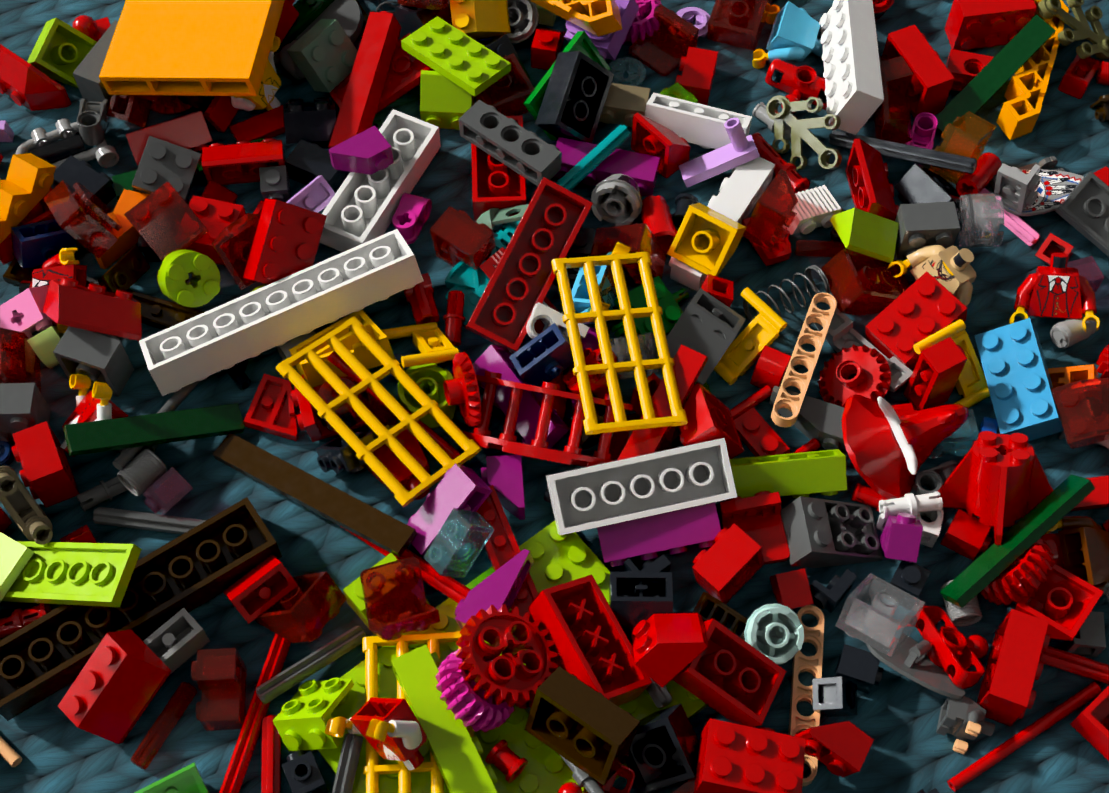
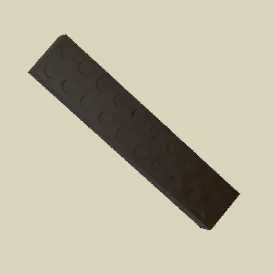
(173, 577)

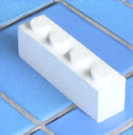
(694, 121)

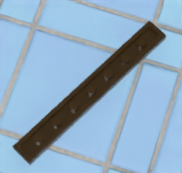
(154, 310)
(315, 495)

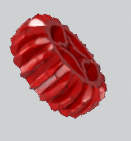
(1022, 575)

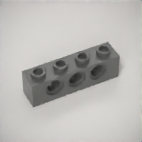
(510, 143)

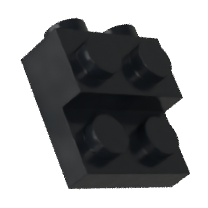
(340, 457)

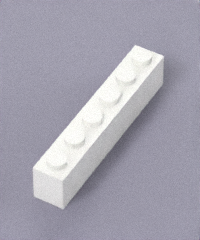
(736, 201)

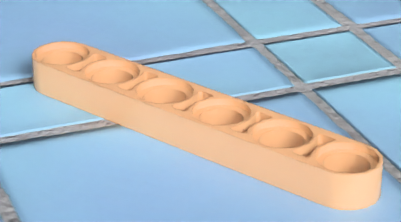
(804, 358)
(804, 693)

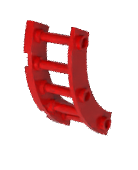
(539, 446)

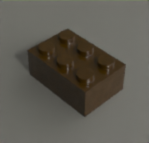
(581, 725)

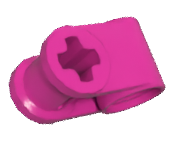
(923, 130)
(411, 216)

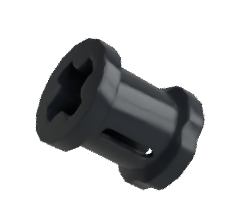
(682, 202)

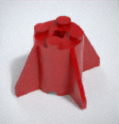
(997, 481)

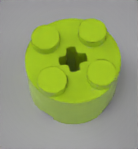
(203, 284)
(430, 380)

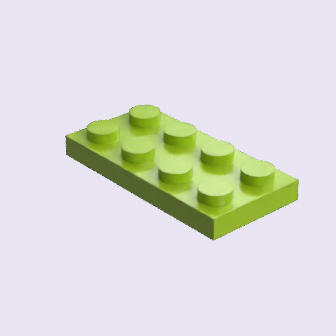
(456, 56)

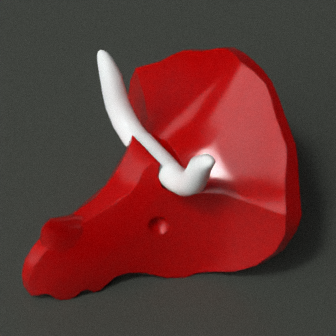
(894, 443)

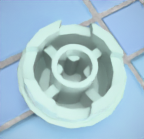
(775, 632)

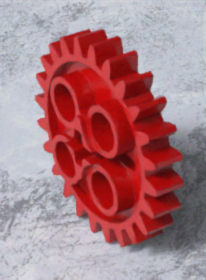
(498, 630)

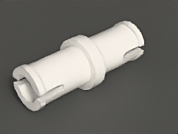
(911, 504)

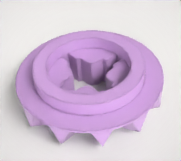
(699, 15)

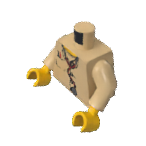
(946, 265)

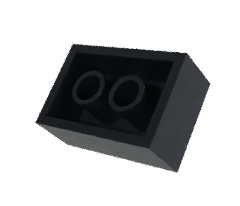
(574, 97)

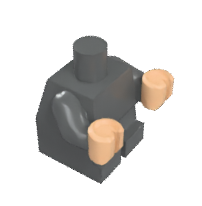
(963, 720)

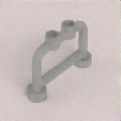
(105, 154)

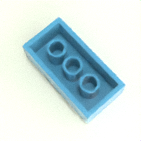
(1019, 380)

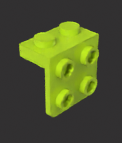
(306, 714)

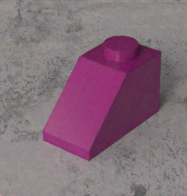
(362, 153)
(507, 478)
(902, 537)

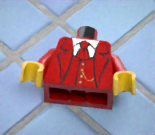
(55, 268)
(1056, 293)

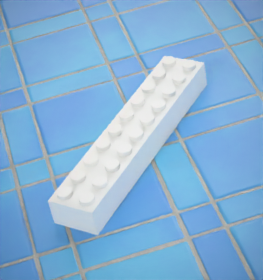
(280, 312)

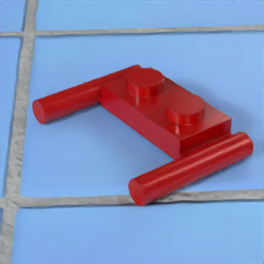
(757, 432)

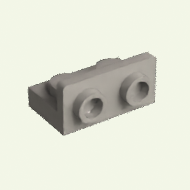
(1017, 187)

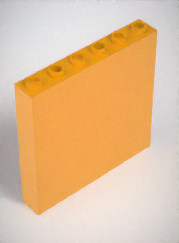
(191, 47)

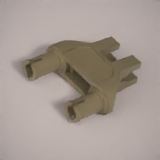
(23, 507)

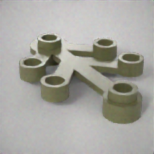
(1100, 41)
(800, 130)

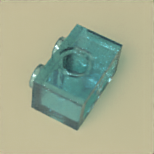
(458, 543)

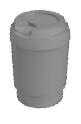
(1071, 332)

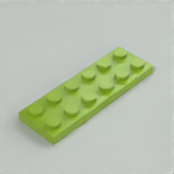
(75, 574)

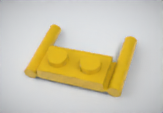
(429, 341)
(751, 341)
(972, 380)

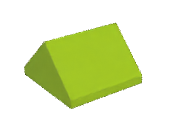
(867, 233)

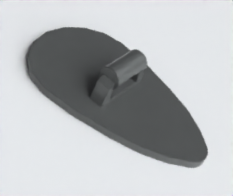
(913, 663)

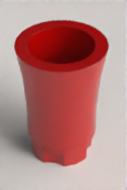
(658, 218)

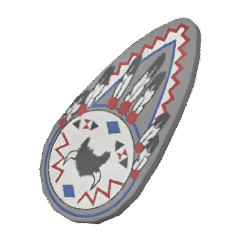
(1051, 191)

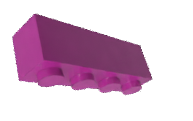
(639, 166)
(497, 360)
(658, 533)

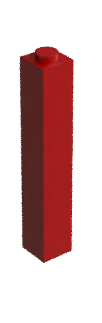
(367, 76)

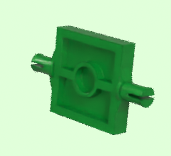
(666, 300)

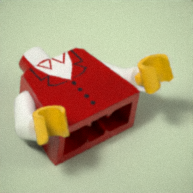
(91, 405)
(388, 728)

